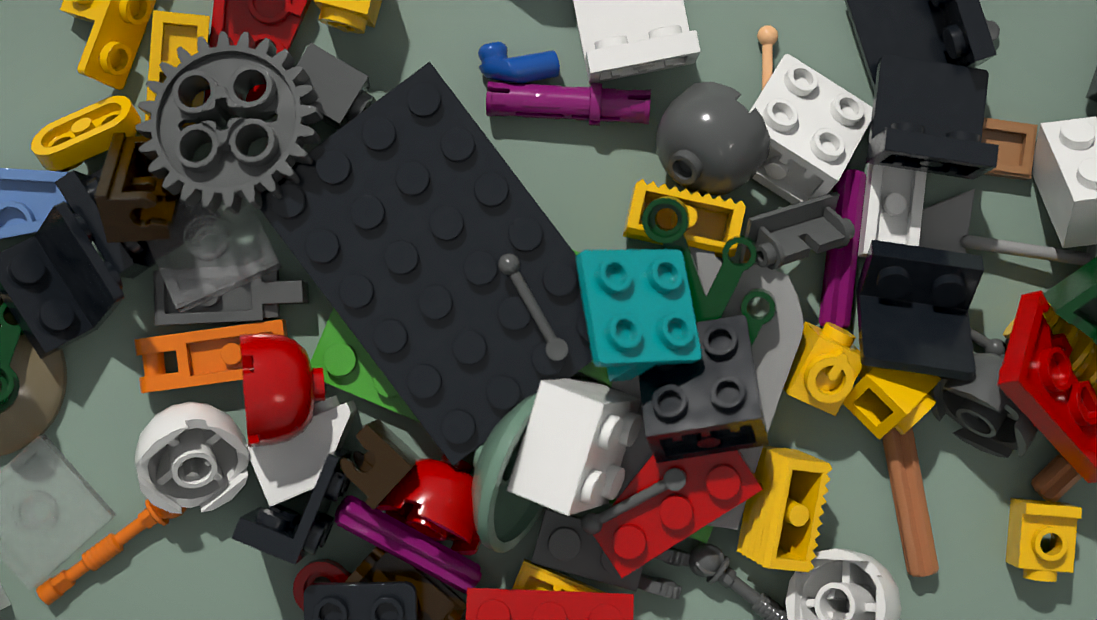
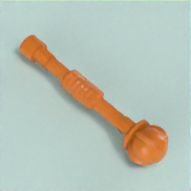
(103, 552)

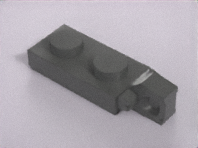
(247, 303)

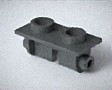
(795, 229)

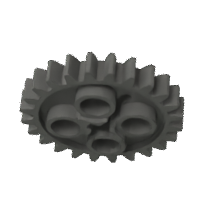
(230, 75)

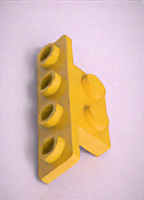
(113, 37)

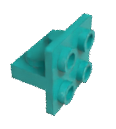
(637, 310)

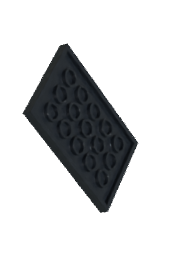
(406, 246)

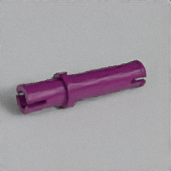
(562, 102)

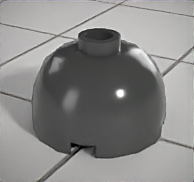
(711, 140)
(983, 410)

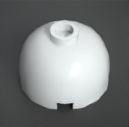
(191, 458)
(843, 588)

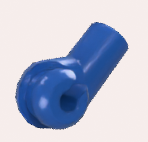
(517, 69)

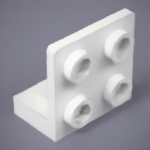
(633, 37)
(810, 130)

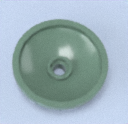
(500, 515)

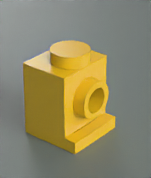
(1028, 524)

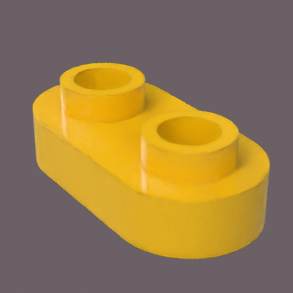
(84, 133)

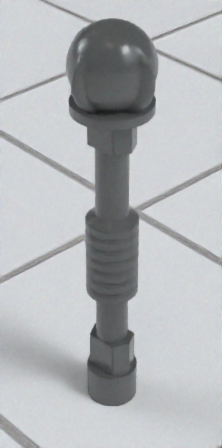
(710, 562)

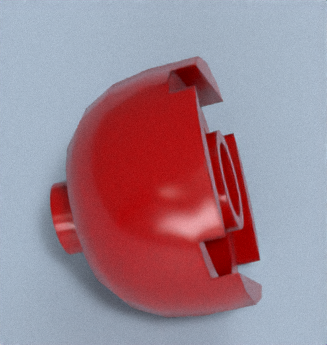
(277, 388)
(436, 503)

